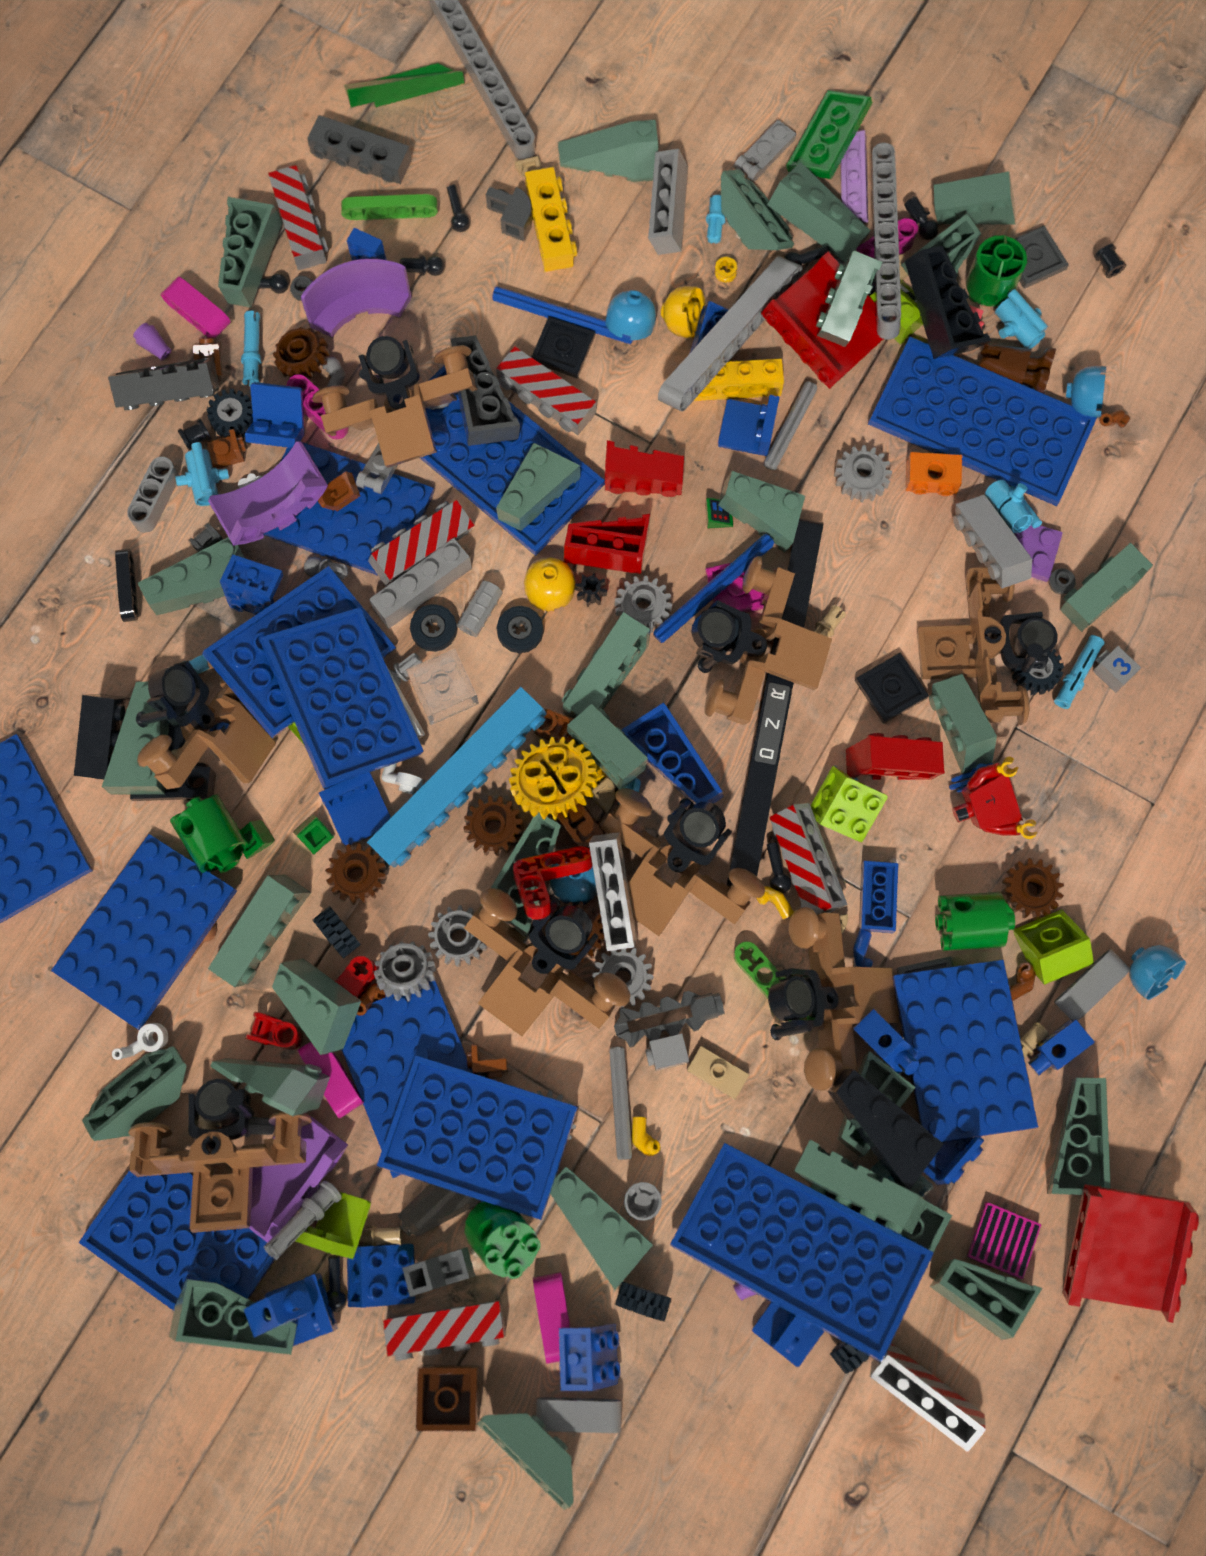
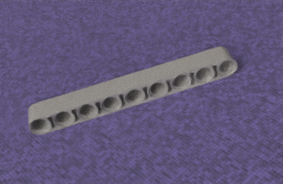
(485, 77)
(886, 241)
(727, 335)

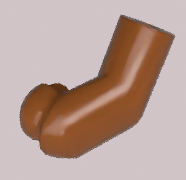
(1116, 417)
(1024, 981)
(369, 997)

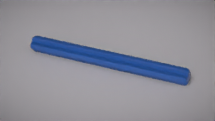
(547, 309)
(712, 589)

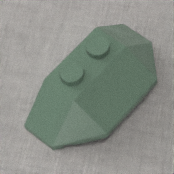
(750, 215)
(136, 1095)
(534, 1452)

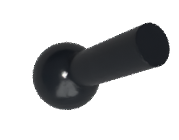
(460, 221)
(807, 256)
(277, 283)
(779, 881)
(336, 1297)

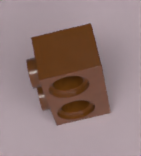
(581, 825)

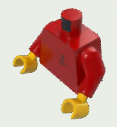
(992, 802)

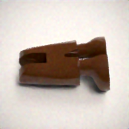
(1014, 361)

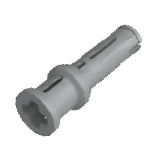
(311, 1211)

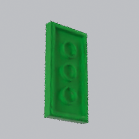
(830, 133)

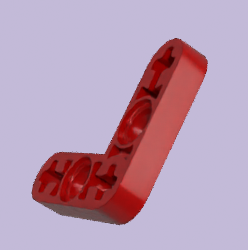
(529, 875)

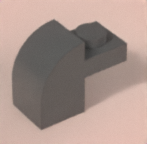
(515, 209)
(438, 1271)

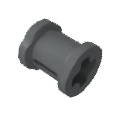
(205, 538)

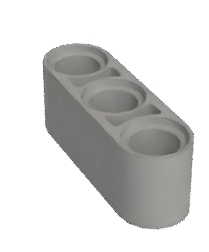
(152, 483)
(1092, 985)
(580, 1414)

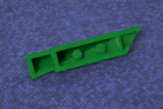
(403, 85)

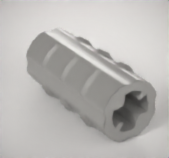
(479, 608)

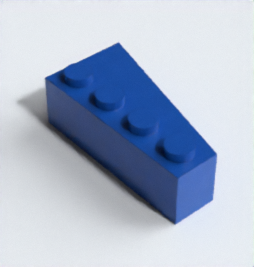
(673, 755)

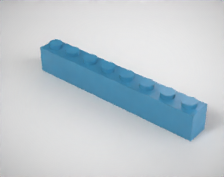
(457, 777)

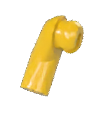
(778, 900)
(641, 1139)

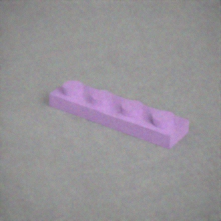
(854, 177)

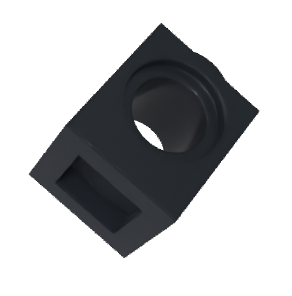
(200, 770)

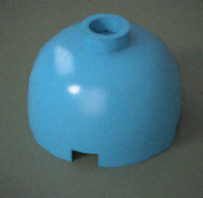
(631, 315)
(1087, 390)
(575, 887)
(1154, 968)

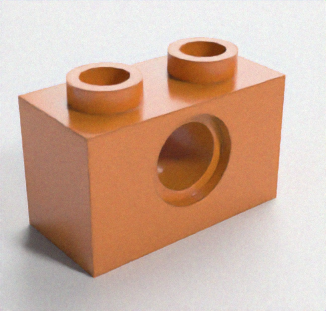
(945, 466)

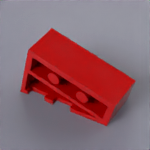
(643, 472)
(609, 544)
(895, 757)

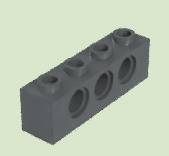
(351, 140)

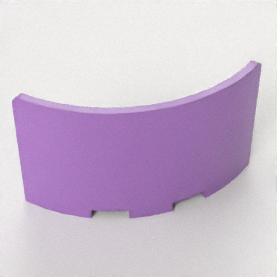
(355, 289)
(271, 499)
(283, 1188)

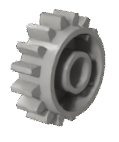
(868, 463)
(644, 592)
(443, 937)
(402, 957)
(633, 965)

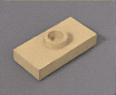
(718, 1072)

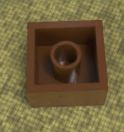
(447, 1398)

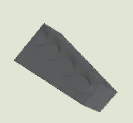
(164, 383)

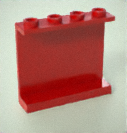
(796, 316)
(1130, 1250)

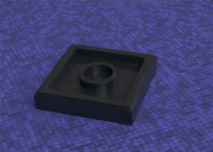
(563, 346)
(891, 688)

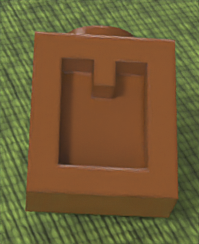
(209, 348)
(227, 450)

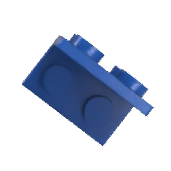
(276, 415)
(748, 426)
(249, 585)
(377, 1276)
(317, 1322)
(588, 1357)

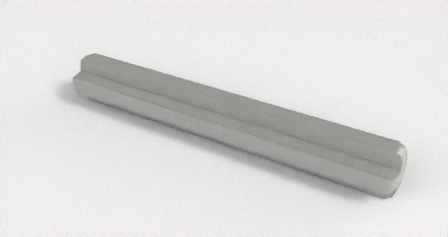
(790, 425)
(620, 1103)

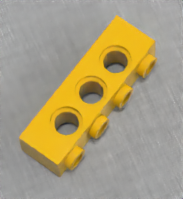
(543, 184)
(745, 380)

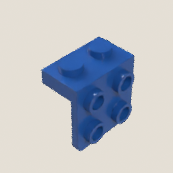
(355, 808)
(951, 1157)

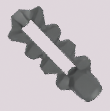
(702, 1009)

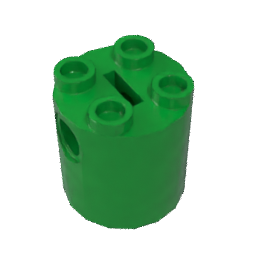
(995, 270)
(210, 834)
(974, 921)
(501, 1239)

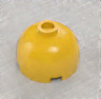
(683, 310)
(549, 584)

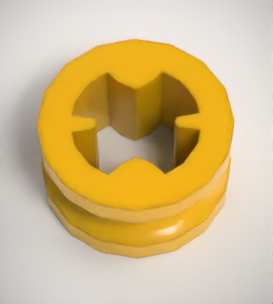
(721, 274)

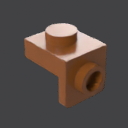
(339, 492)
(491, 1068)

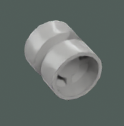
(642, 1201)

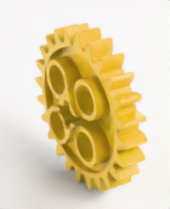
(574, 764)

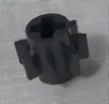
(587, 595)

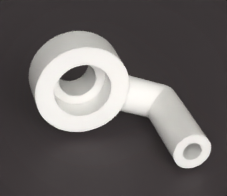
(407, 782)
(144, 1041)

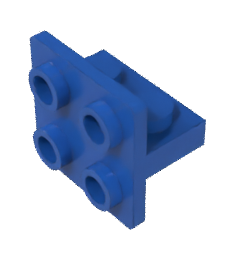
(787, 1333)

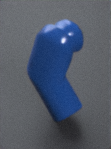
(860, 949)

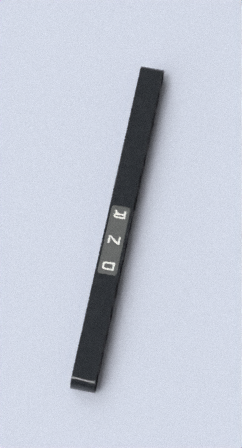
(774, 710)

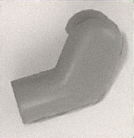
(335, 370)

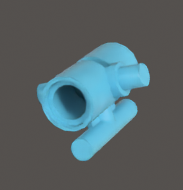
(1021, 320)
(201, 475)
(1012, 506)

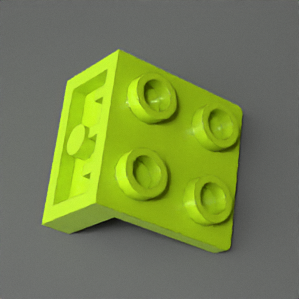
(847, 805)
(339, 1228)

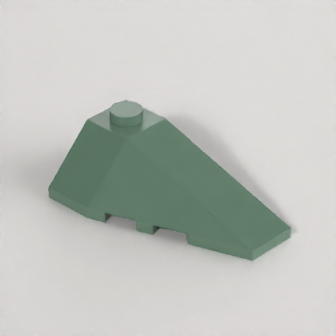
(216, 1317)

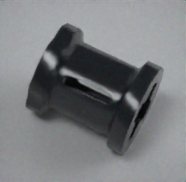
(1110, 260)
(194, 434)

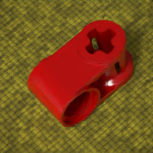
(351, 981)
(270, 1030)

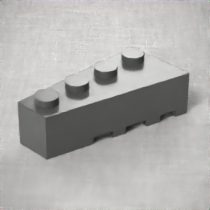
(486, 410)

